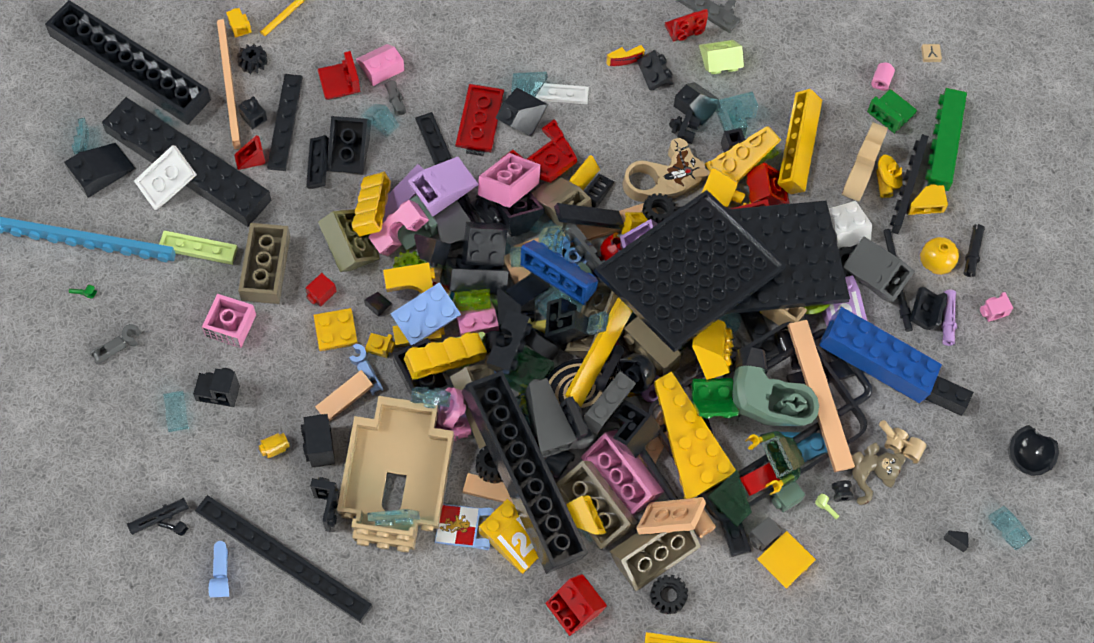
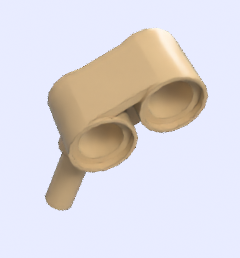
(898, 442)

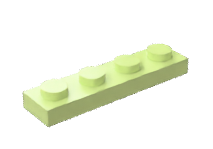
(200, 247)

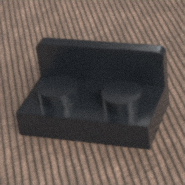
(575, 418)

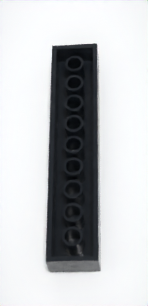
(128, 62)
(214, 179)
(524, 472)

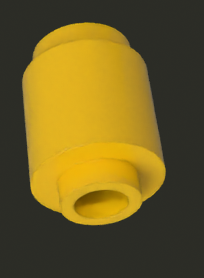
(273, 445)

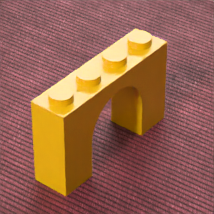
(413, 277)

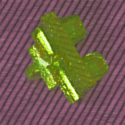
(473, 300)

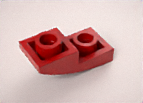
(757, 479)

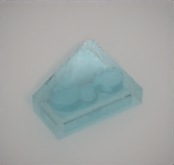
(529, 82)

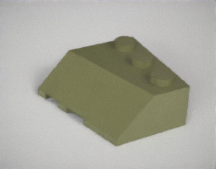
(344, 243)

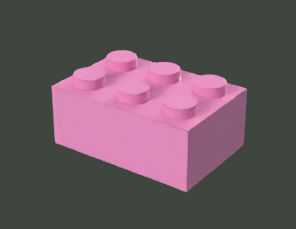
(509, 180)

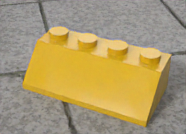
(714, 349)

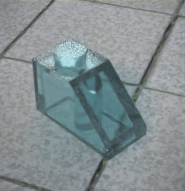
(553, 238)

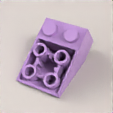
(442, 184)

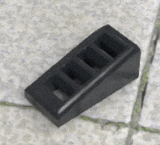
(595, 201)

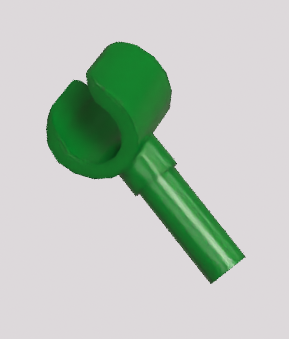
(89, 292)

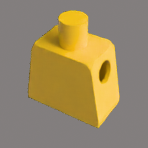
(723, 187)

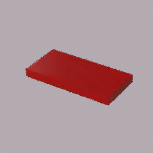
(479, 118)

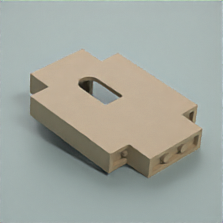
(398, 442)

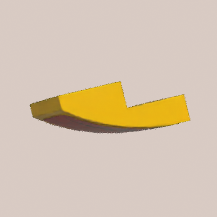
(621, 57)

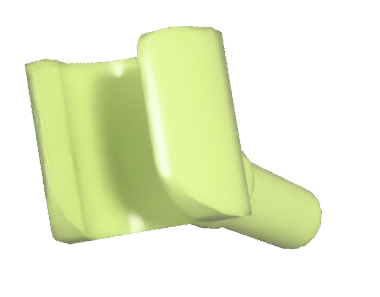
(822, 501)

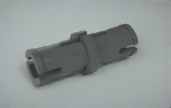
(395, 97)

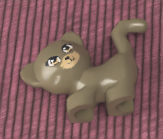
(884, 466)

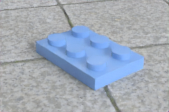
(425, 314)

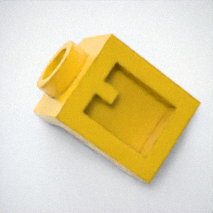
(380, 345)

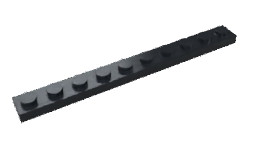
(284, 559)

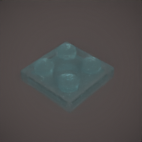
(387, 518)

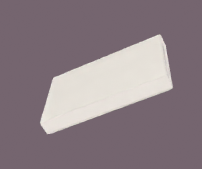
(165, 177)

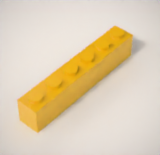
(800, 141)

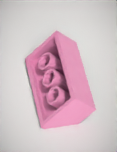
(623, 473)

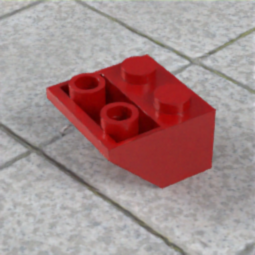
(576, 604)

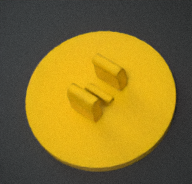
(890, 171)

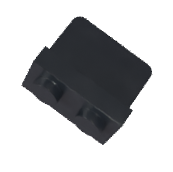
(326, 490)

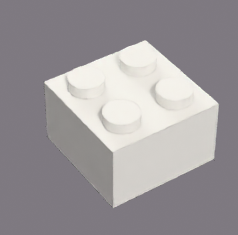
(850, 224)

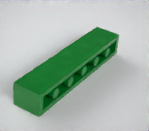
(947, 138)

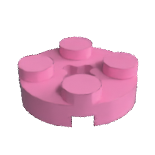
(449, 415)

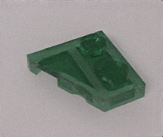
(732, 499)

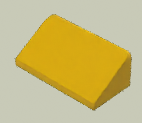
(585, 173)

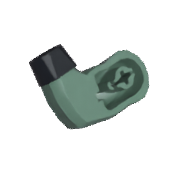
(767, 399)

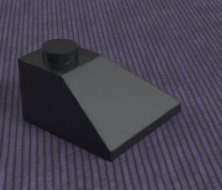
(697, 99)
(522, 111)
(521, 215)

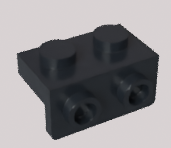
(655, 70)
(928, 308)

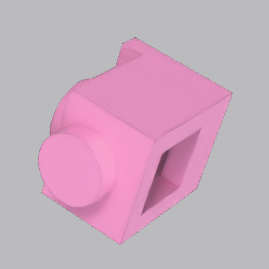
(996, 307)

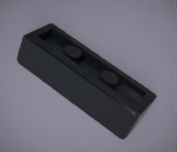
(527, 289)

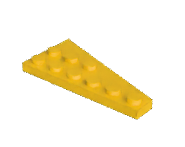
(693, 446)

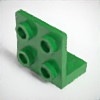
(891, 110)
(714, 397)

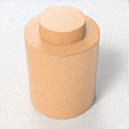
(704, 525)

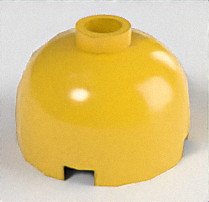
(939, 255)

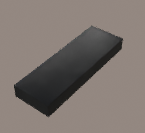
(317, 162)

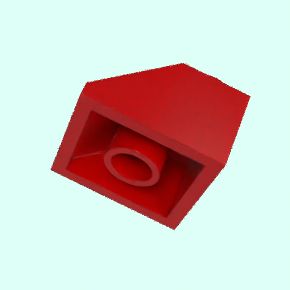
(764, 185)

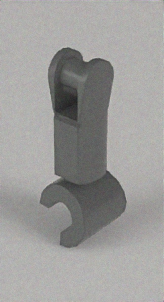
(116, 344)

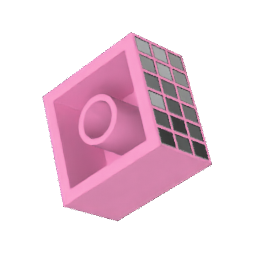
(229, 320)

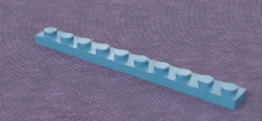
(88, 240)

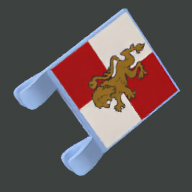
(460, 526)

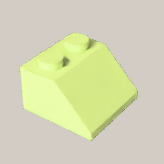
(722, 56)

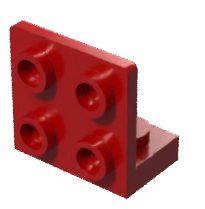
(687, 25)
(339, 78)

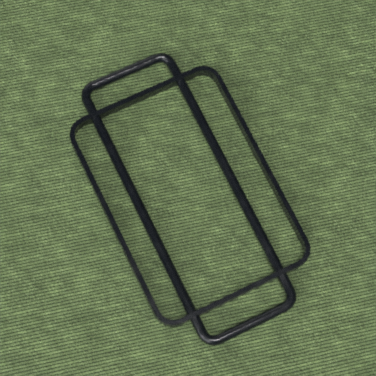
(851, 405)

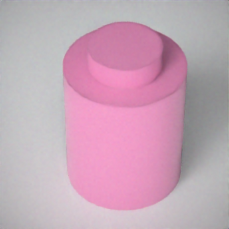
(883, 76)

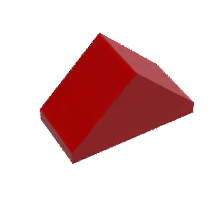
(250, 154)

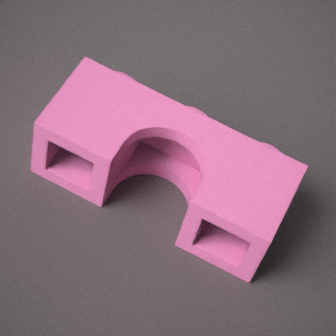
(409, 215)

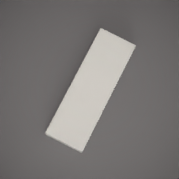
(563, 93)

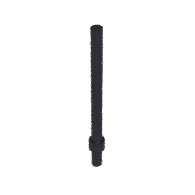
(904, 311)

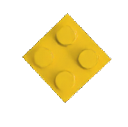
(335, 329)

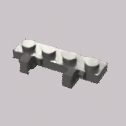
(719, 15)

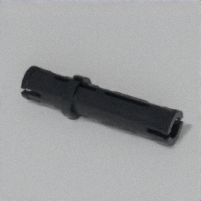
(972, 256)
(135, 526)

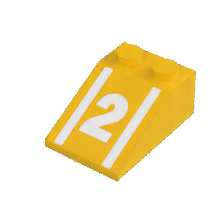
(509, 536)

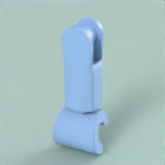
(364, 365)
(219, 585)

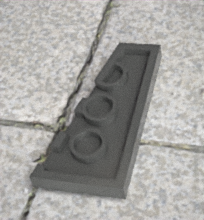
(590, 254)

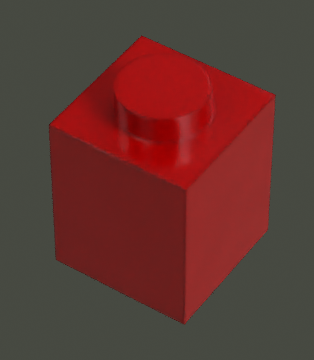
(320, 290)

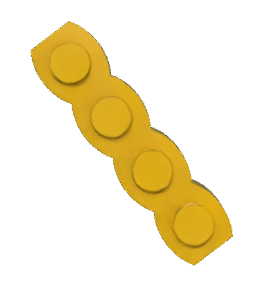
(371, 204)
(445, 355)

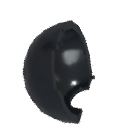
(1032, 452)

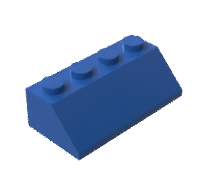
(558, 271)

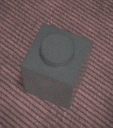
(764, 534)

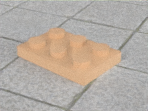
(671, 516)

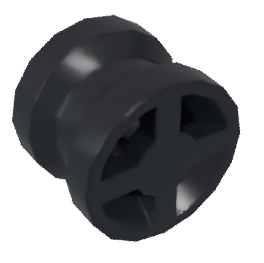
(842, 490)

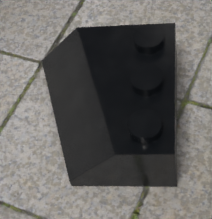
(465, 277)

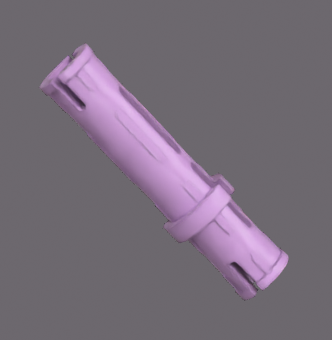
(948, 324)

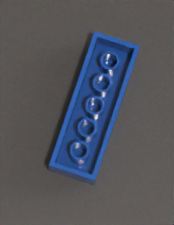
(880, 355)

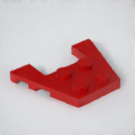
(554, 156)

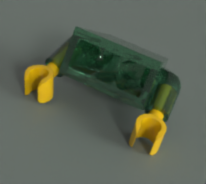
(783, 456)

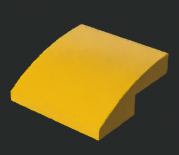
(786, 559)

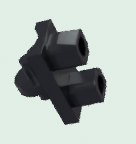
(689, 121)

